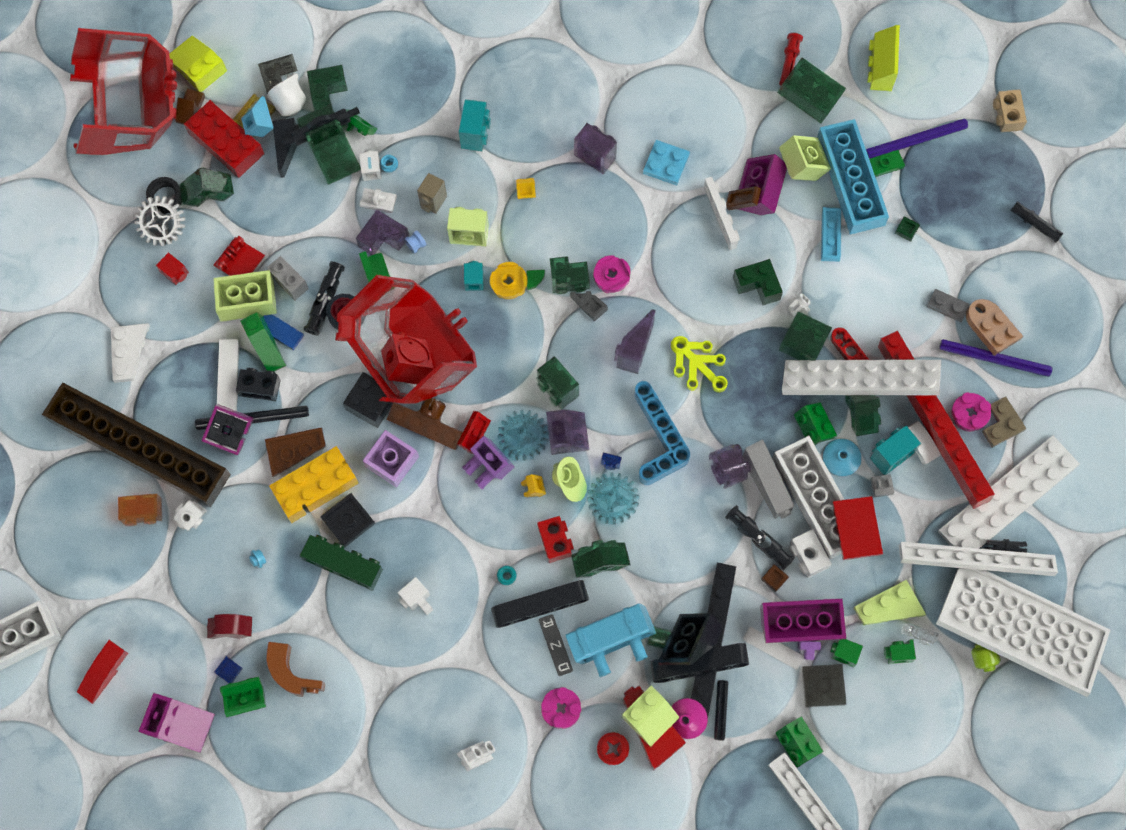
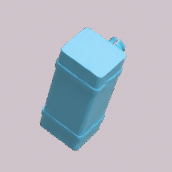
(611, 634)

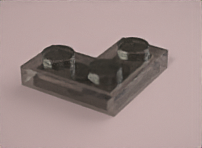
(273, 70)

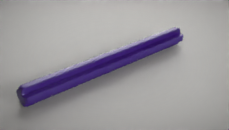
(917, 138)
(1000, 359)

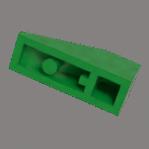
(263, 341)

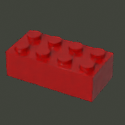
(224, 139)

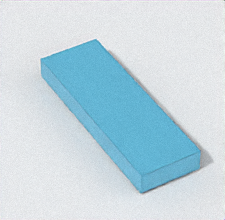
(831, 234)

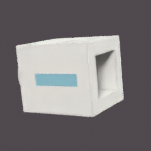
(370, 165)

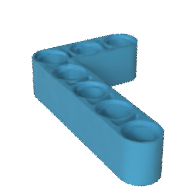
(662, 433)

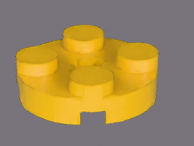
(505, 290)

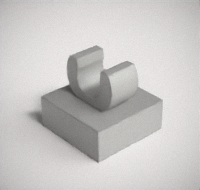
(882, 485)

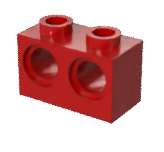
(550, 540)

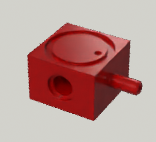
(406, 358)

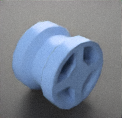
(415, 242)

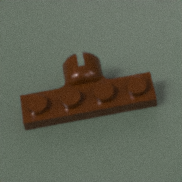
(426, 422)

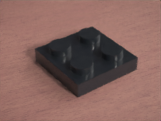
(347, 520)

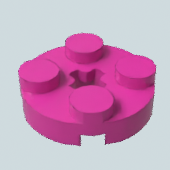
(616, 265)
(973, 422)
(549, 707)

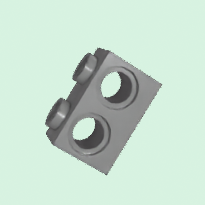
(288, 278)

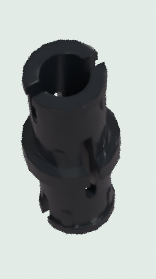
(1007, 545)

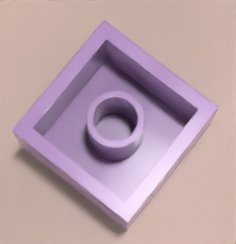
(390, 458)

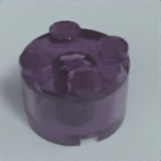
(729, 465)

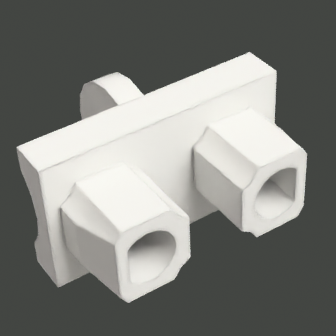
(378, 200)
(476, 755)

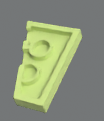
(890, 605)

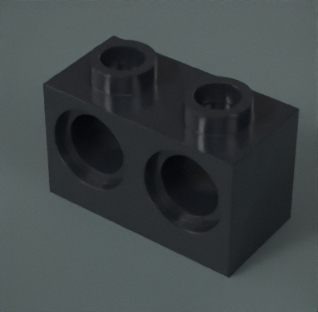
(256, 389)

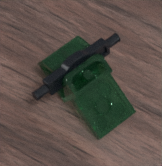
(327, 141)

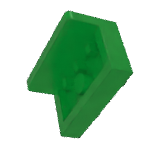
(815, 423)
(243, 696)
(799, 742)

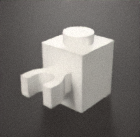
(415, 595)

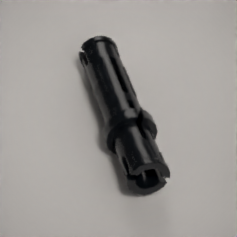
(1040, 224)

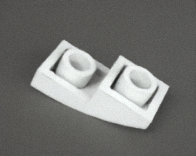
(927, 450)

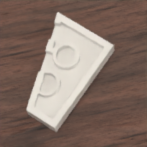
(126, 350)

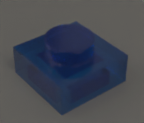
(611, 461)

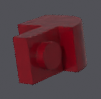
(229, 626)

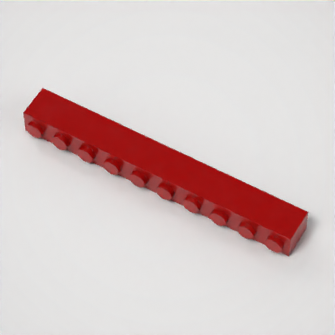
(942, 431)

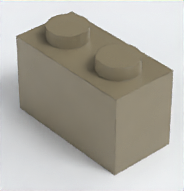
(432, 193)

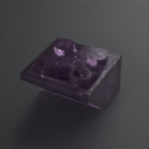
(567, 431)

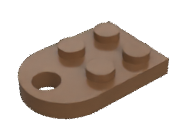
(992, 326)

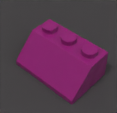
(768, 174)

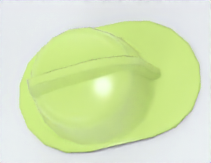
(570, 479)

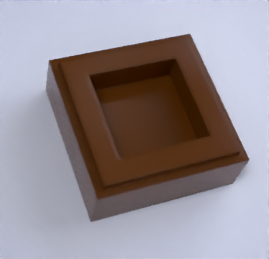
(775, 578)

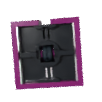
(227, 429)

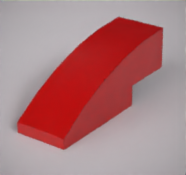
(101, 671)

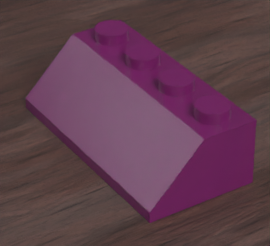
(803, 620)

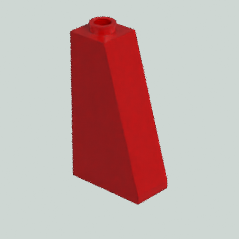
(666, 745)

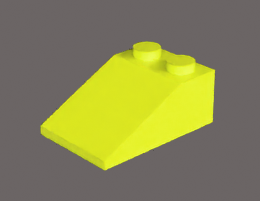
(197, 63)

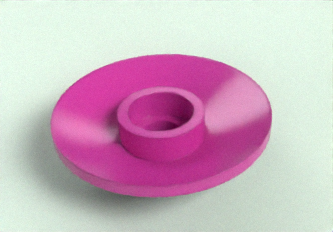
(697, 718)

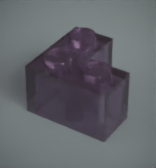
(381, 229)

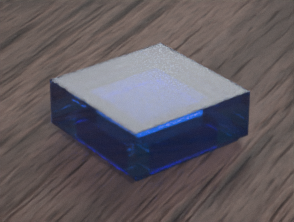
(228, 670)

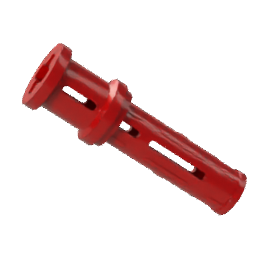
(791, 52)

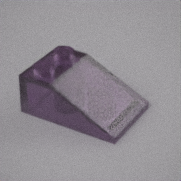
(634, 344)

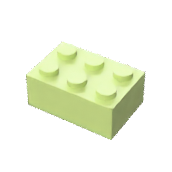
(244, 295)

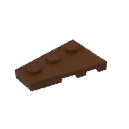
(293, 448)

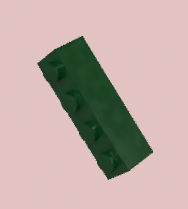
(341, 562)

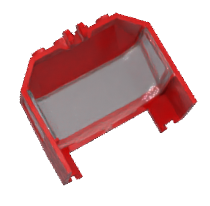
(130, 90)
(397, 306)

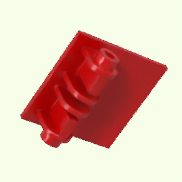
(239, 258)

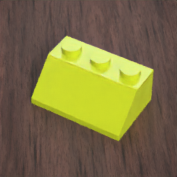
(884, 59)

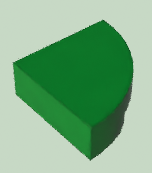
(534, 277)

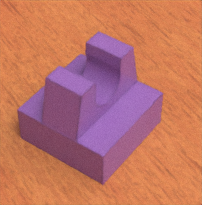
(809, 648)

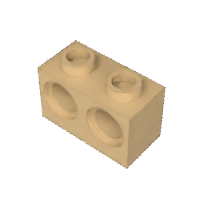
(1013, 110)

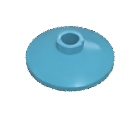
(838, 465)

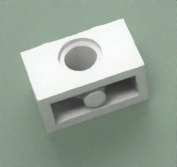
(810, 542)

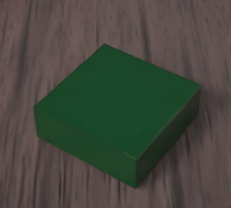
(907, 228)

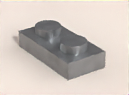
(948, 305)

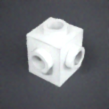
(192, 509)

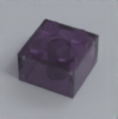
(595, 148)

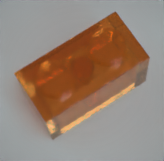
(140, 509)

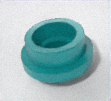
(506, 569)

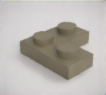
(1007, 423)

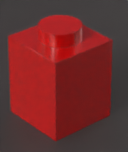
(172, 269)

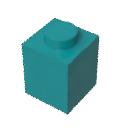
(473, 276)

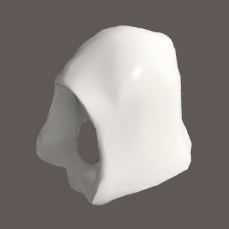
(287, 96)

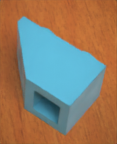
(257, 119)

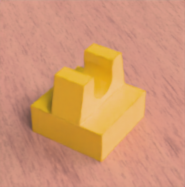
(525, 188)
(535, 486)

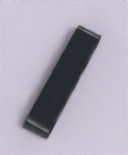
(540, 603)
(712, 661)

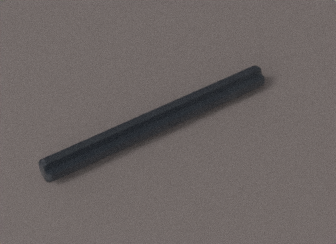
(265, 416)

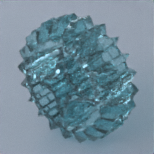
(526, 419)
(619, 501)

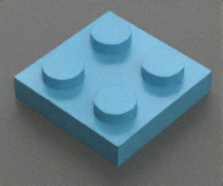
(666, 162)

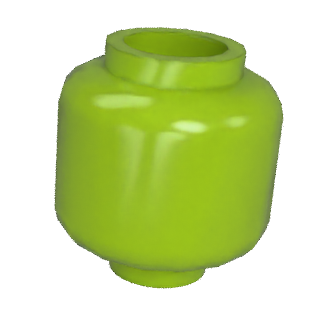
(984, 658)

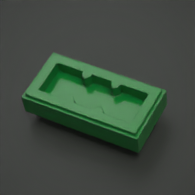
(887, 163)

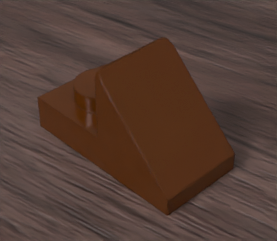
(188, 105)

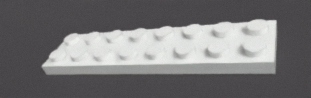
(862, 377)
(1012, 496)

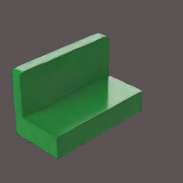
(373, 265)

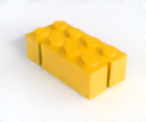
(314, 484)

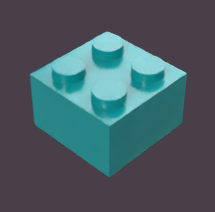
(474, 125)
(895, 450)

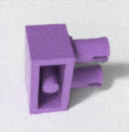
(492, 458)

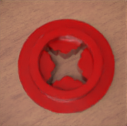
(613, 738)

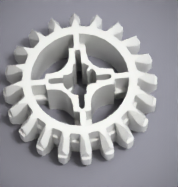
(157, 213)

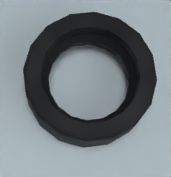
(159, 183)

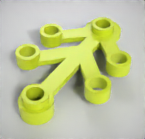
(697, 362)

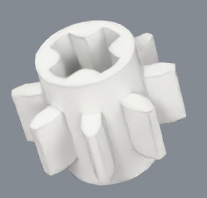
(798, 303)

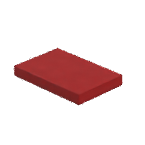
(857, 528)

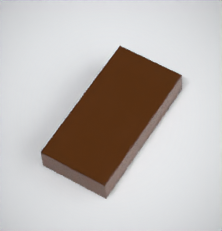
(743, 198)

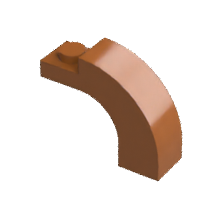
(278, 664)

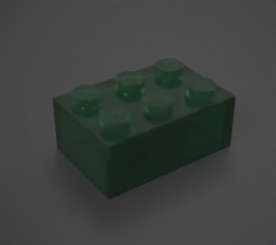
(811, 90)

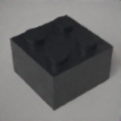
(364, 401)

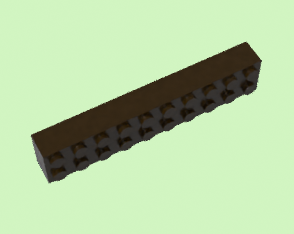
(136, 444)

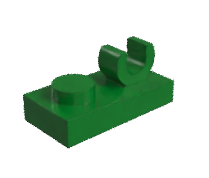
(363, 126)

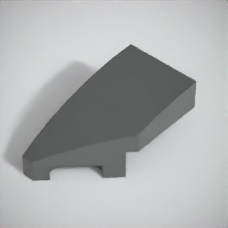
(590, 304)

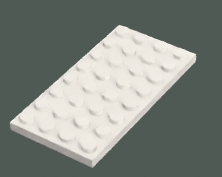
(1024, 628)

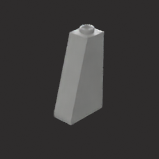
(768, 479)

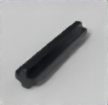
(721, 710)

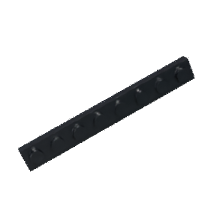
(718, 606)

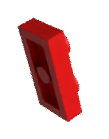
(473, 431)

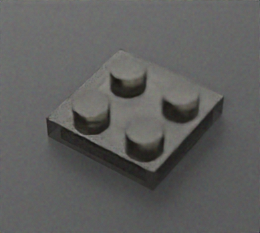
(823, 685)

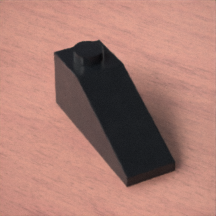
(282, 130)

